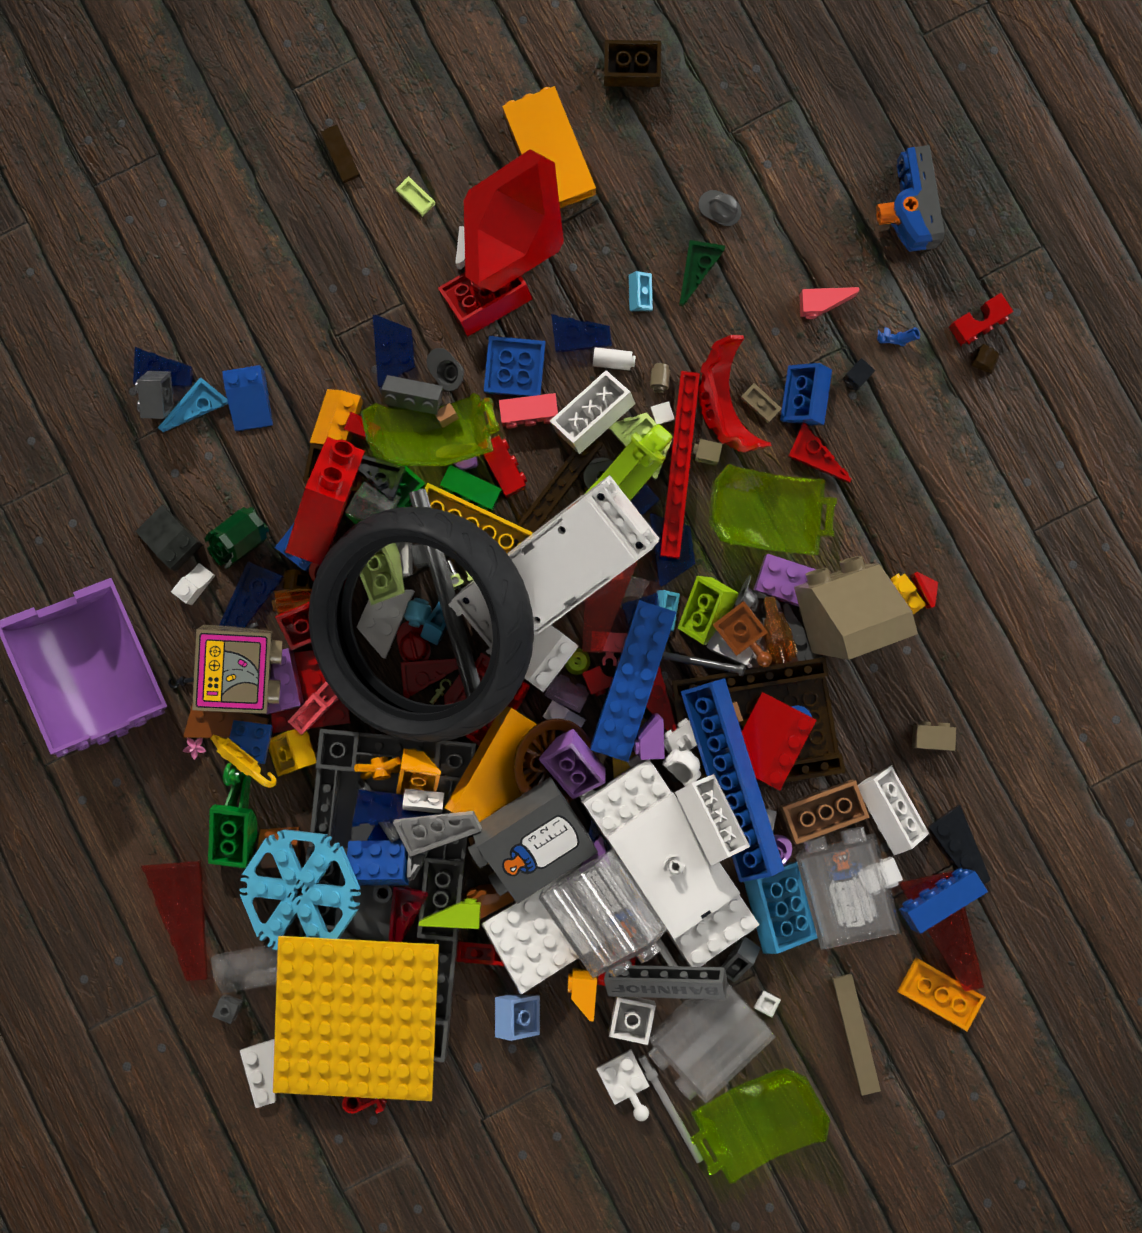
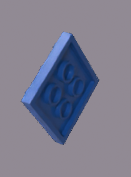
(514, 366)

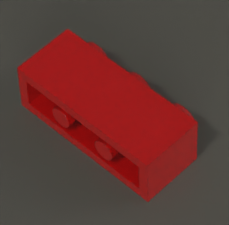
(504, 468)

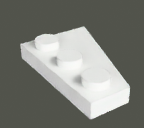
(259, 1068)

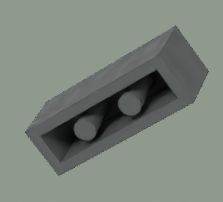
(411, 394)

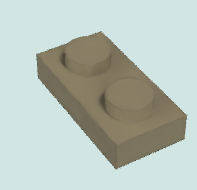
(761, 403)

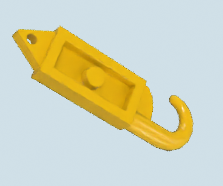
(242, 760)

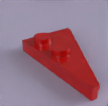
(422, 673)

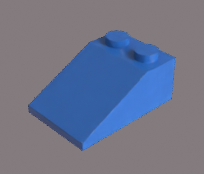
(248, 397)

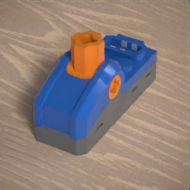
(917, 207)

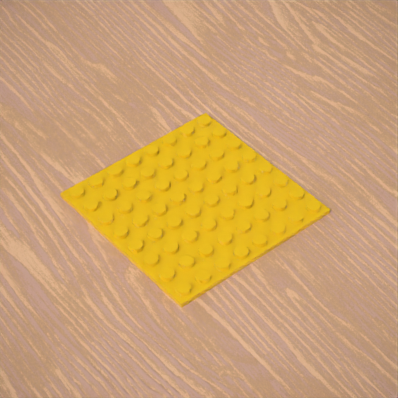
(355, 1018)

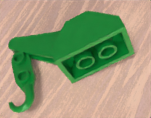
(232, 827)

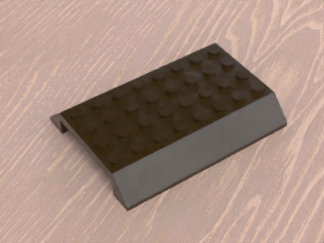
(793, 684)

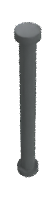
(705, 663)

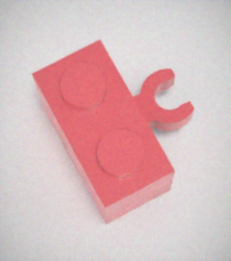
(613, 645)

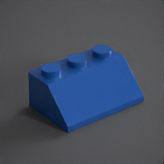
(806, 394)

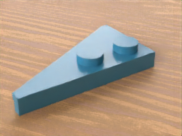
(197, 402)

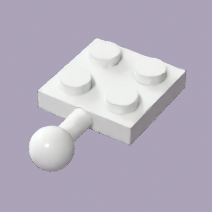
(623, 1080)

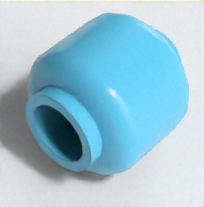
(417, 612)

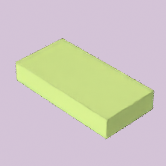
(415, 196)

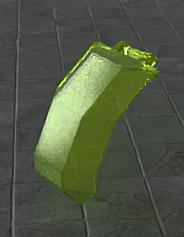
(418, 438)
(770, 510)
(759, 1122)

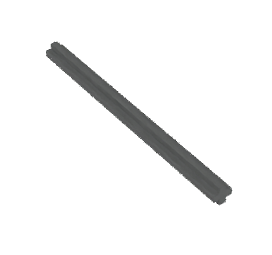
(445, 595)

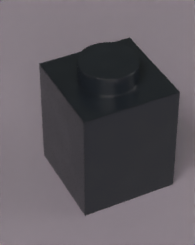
(858, 375)

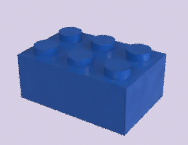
(378, 862)

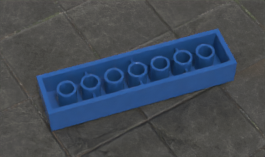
(632, 680)

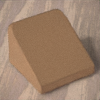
(446, 415)

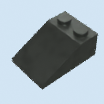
(168, 538)

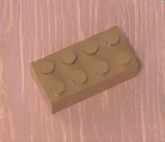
(824, 811)

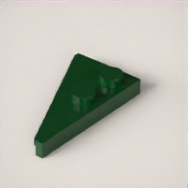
(699, 261)

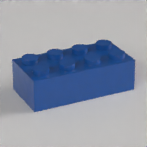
(942, 900)

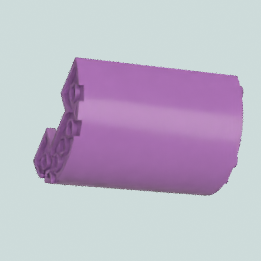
(82, 669)

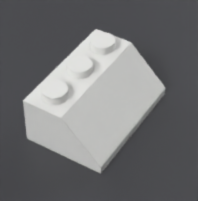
(548, 657)

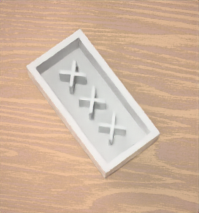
(592, 412)
(712, 819)

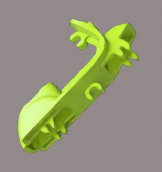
(638, 461)

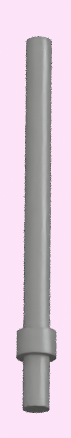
(651, 1075)

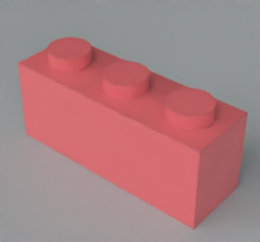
(528, 410)

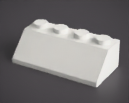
(893, 810)

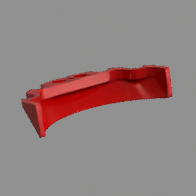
(716, 398)

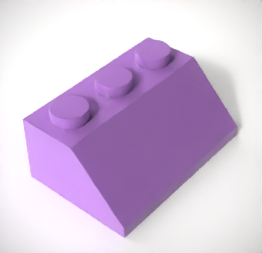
(290, 687)
(573, 764)

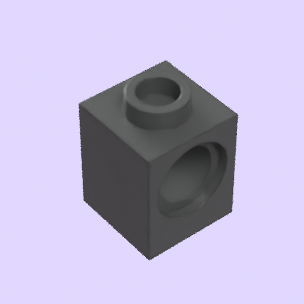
(227, 1008)

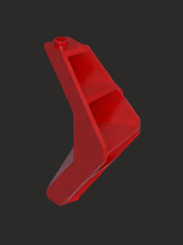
(512, 221)

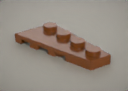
(206, 723)

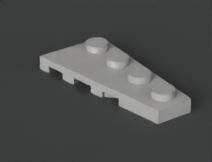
(432, 831)

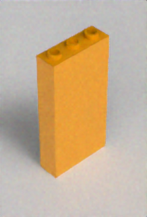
(542, 125)
(490, 776)

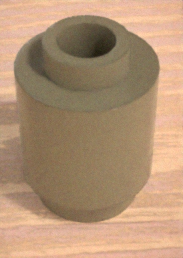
(660, 377)

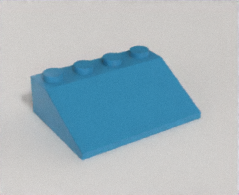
(781, 910)

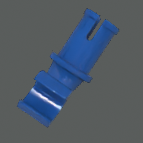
(900, 338)

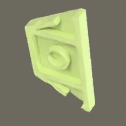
(642, 425)

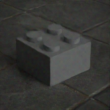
(154, 394)

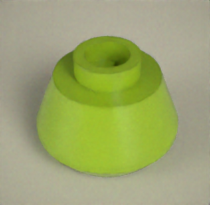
(583, 663)

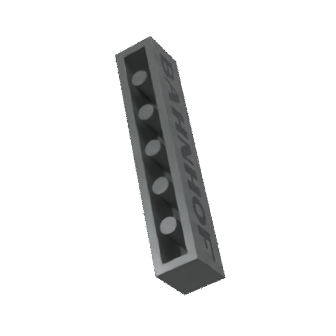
(669, 982)

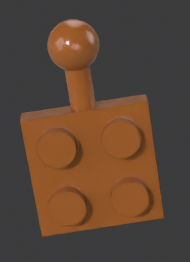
(741, 630)

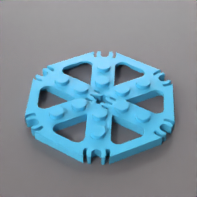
(313, 893)

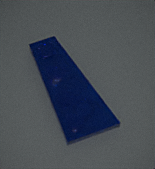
(250, 594)
(381, 807)

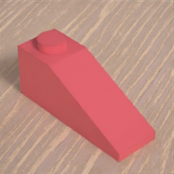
(819, 301)

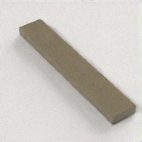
(856, 1034)

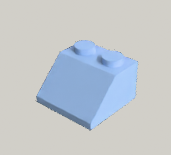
(517, 1016)

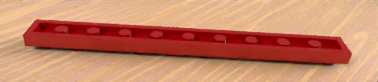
(679, 465)

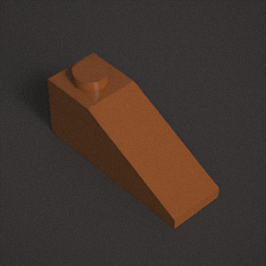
(489, 898)

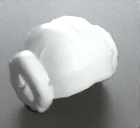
(683, 766)

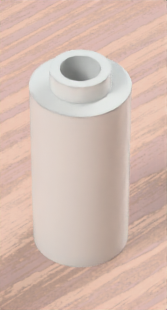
(613, 359)

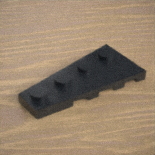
(958, 842)

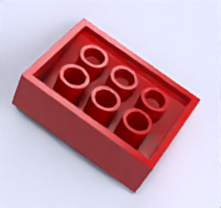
(479, 308)
(775, 738)

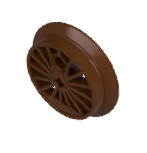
(525, 756)

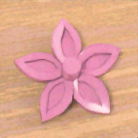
(194, 747)

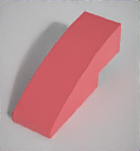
(313, 708)

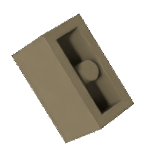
(934, 737)

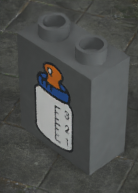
(531, 842)

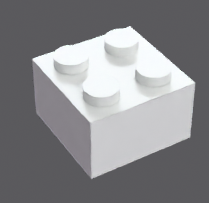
(632, 1019)

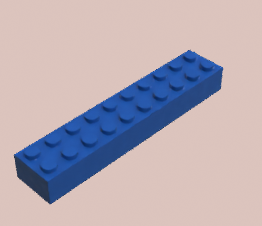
(727, 758)

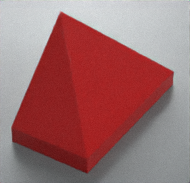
(355, 426)
(926, 588)

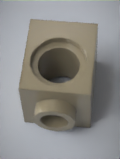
(707, 452)

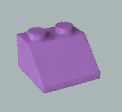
(650, 739)

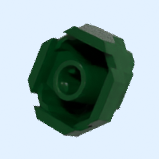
(236, 537)

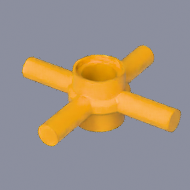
(379, 768)

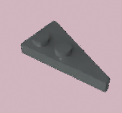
(799, 636)

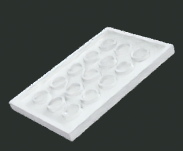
(529, 940)

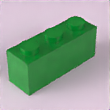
(471, 488)

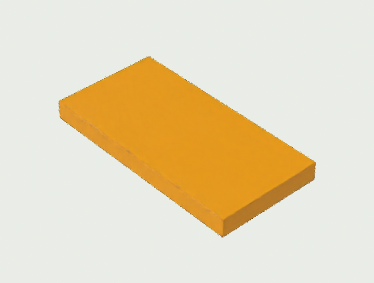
(941, 994)

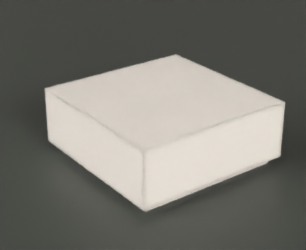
(662, 413)
(767, 1003)

